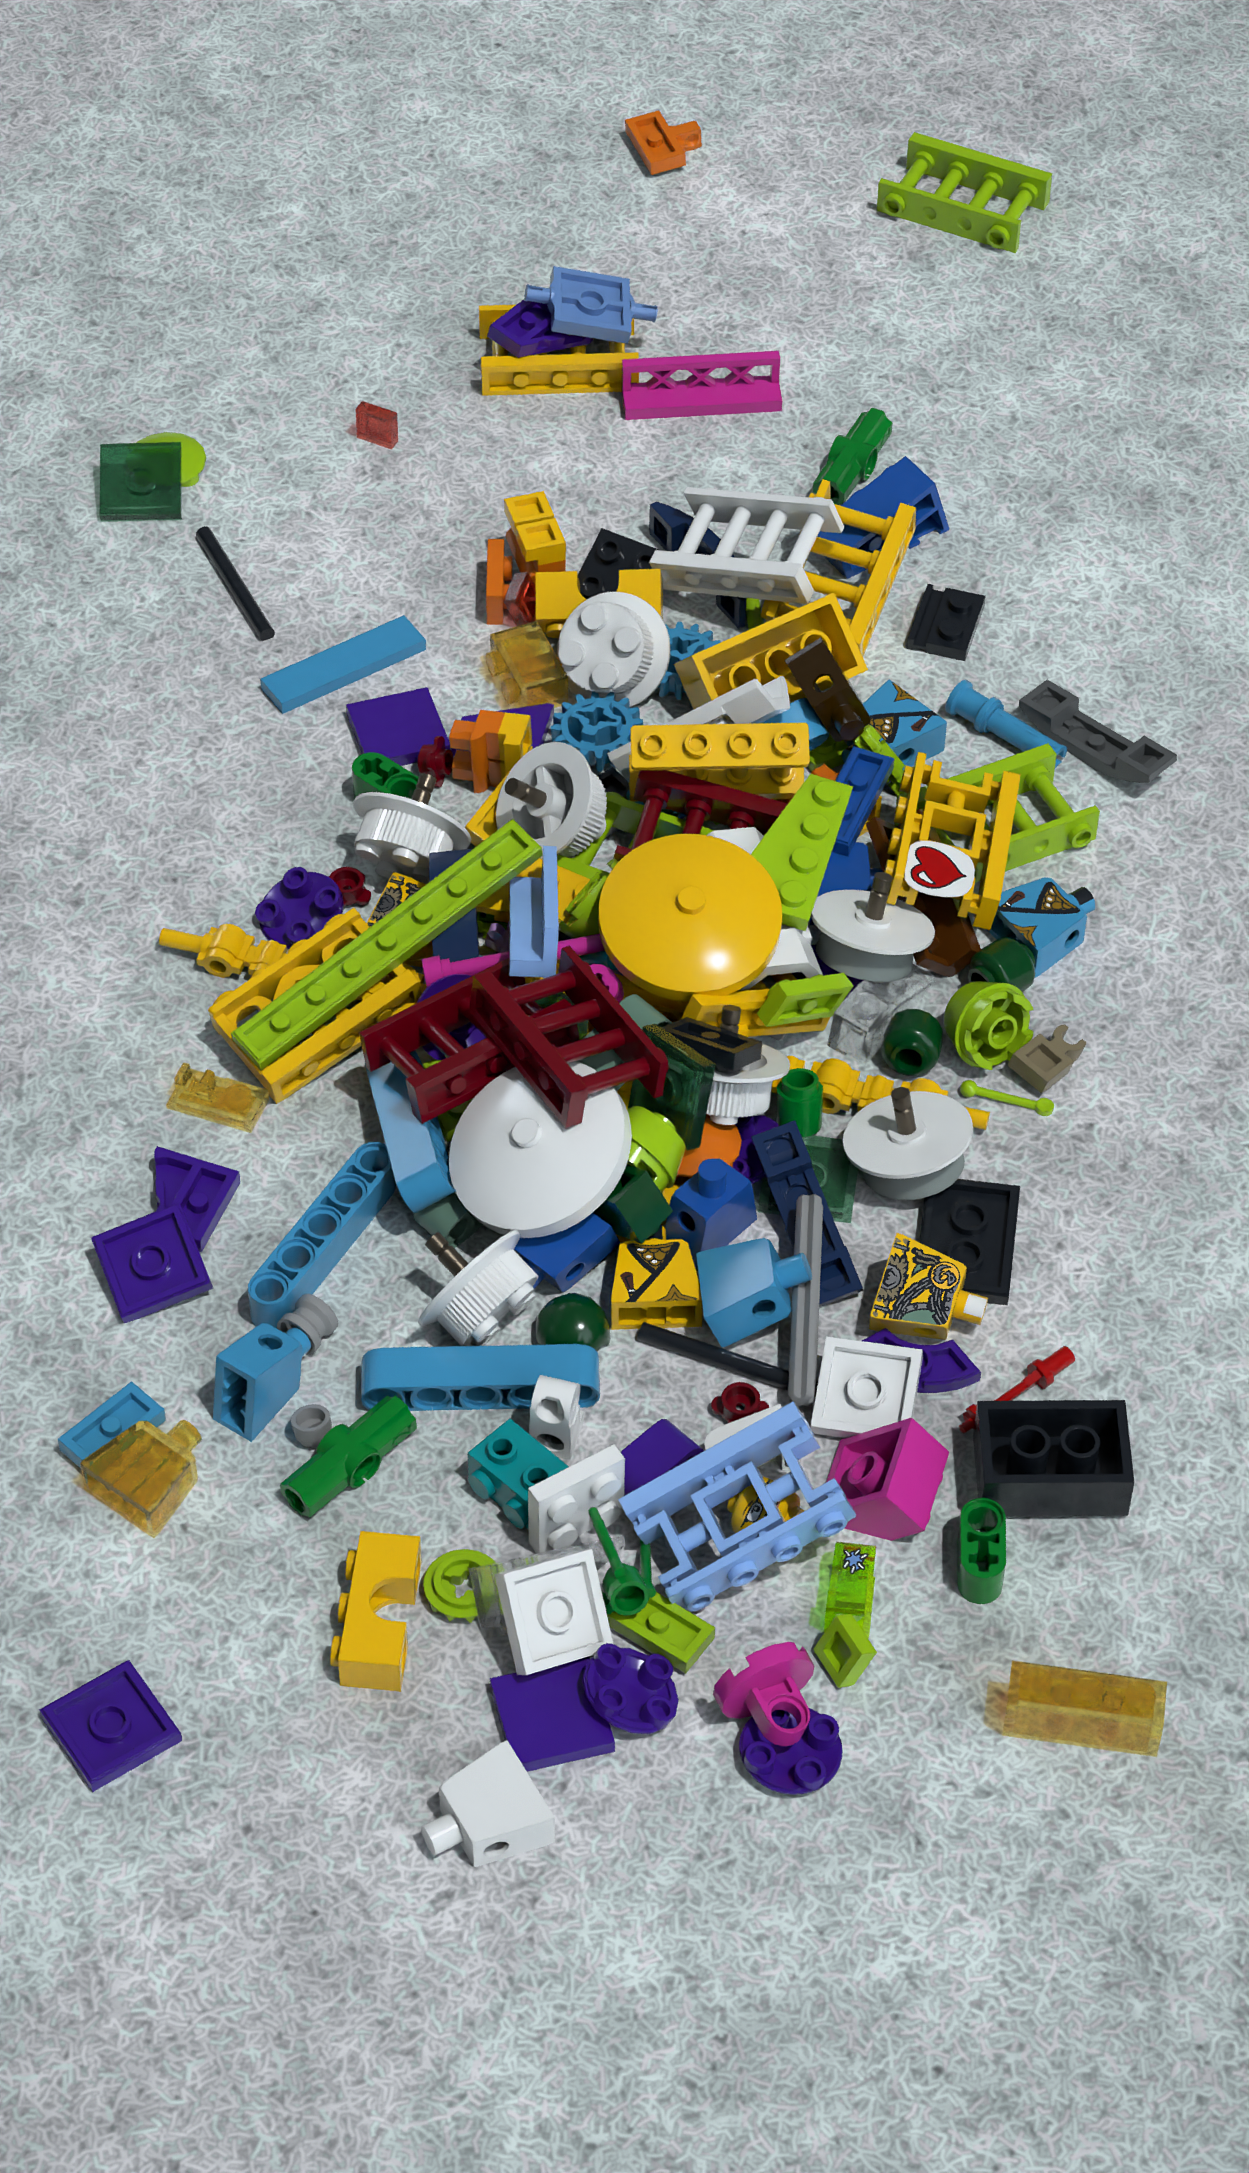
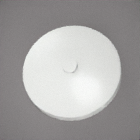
(527, 1170)

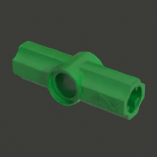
(854, 454)
(348, 1456)

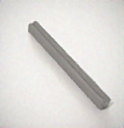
(806, 1303)

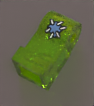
(851, 1583)

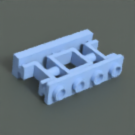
(717, 1477)

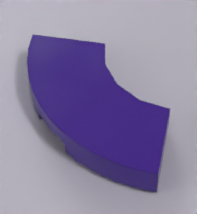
(943, 1365)

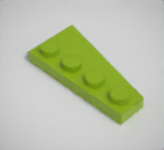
(801, 845)

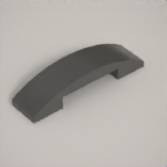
(1104, 750)

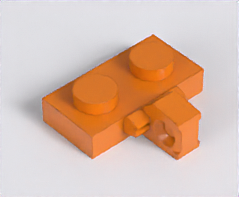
(662, 145)

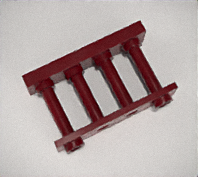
(700, 802)
(547, 1065)
(464, 1070)

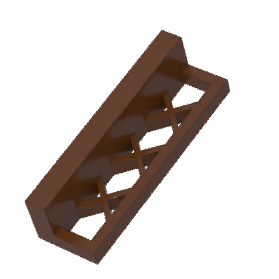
(954, 935)

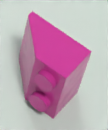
(890, 1478)

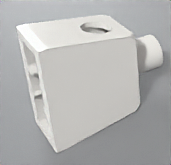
(491, 1810)

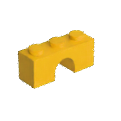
(560, 594)
(371, 1648)

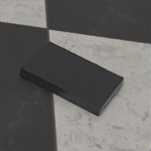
(978, 1228)

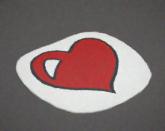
(938, 869)

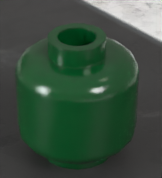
(1003, 962)
(912, 1042)

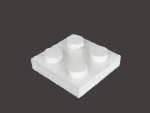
(864, 1386)
(562, 1502)
(553, 1611)

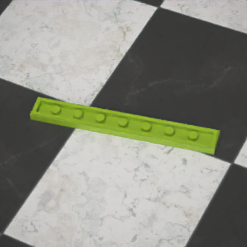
(386, 944)

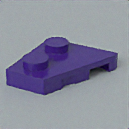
(200, 1188)

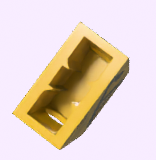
(655, 1285)

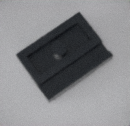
(946, 622)

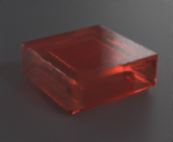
(376, 425)
(521, 599)

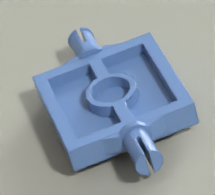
(590, 304)

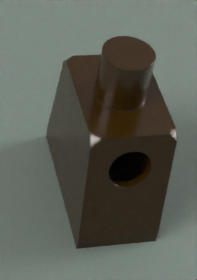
(839, 706)

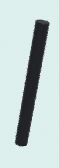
(235, 583)
(715, 1355)

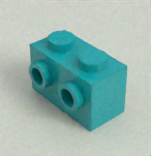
(507, 1466)

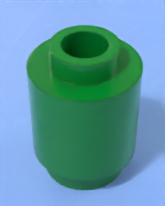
(800, 1100)

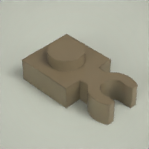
(1044, 1060)

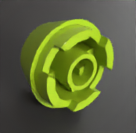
(988, 1022)
(655, 1146)

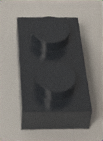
(722, 1047)

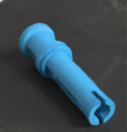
(990, 716)

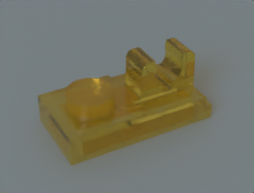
(217, 1098)

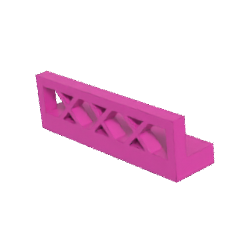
(701, 392)

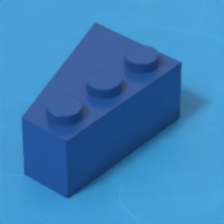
(881, 498)

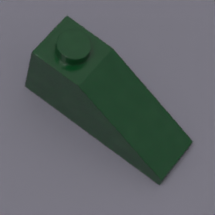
(635, 1206)

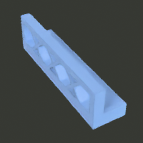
(534, 921)

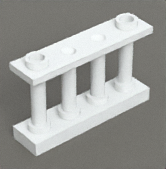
(754, 575)

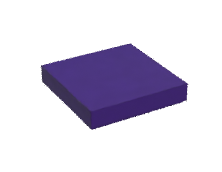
(396, 725)
(152, 1263)
(550, 1717)
(110, 1725)

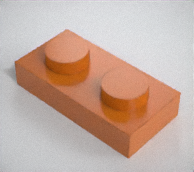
(498, 571)

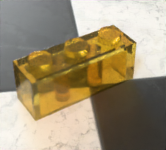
(1085, 1708)

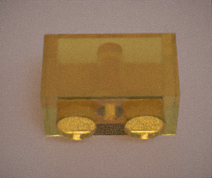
(527, 667)

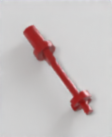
(1039, 1373)

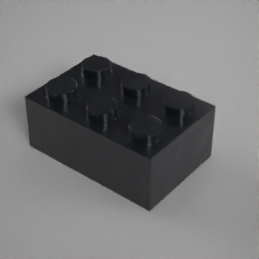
(1054, 1457)

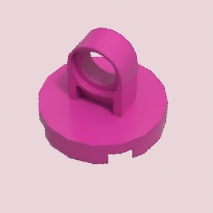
(769, 1685)

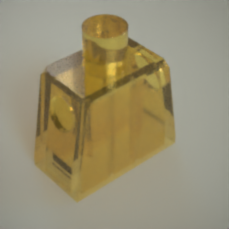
(144, 1473)

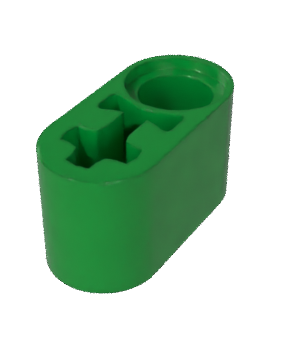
(380, 774)
(980, 1547)

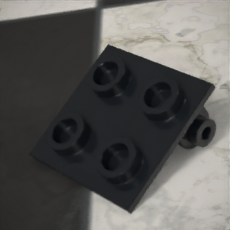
(608, 556)

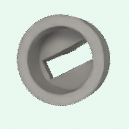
(311, 1424)

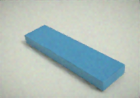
(343, 664)

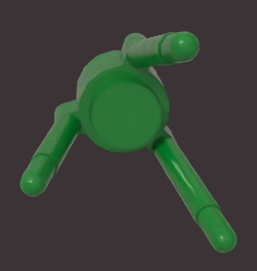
(624, 1586)

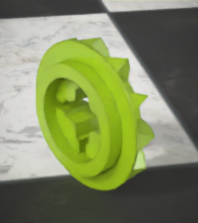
(449, 1570)

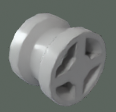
(312, 1318)

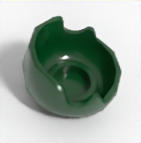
(573, 1320)

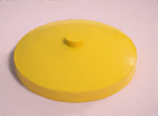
(689, 916)

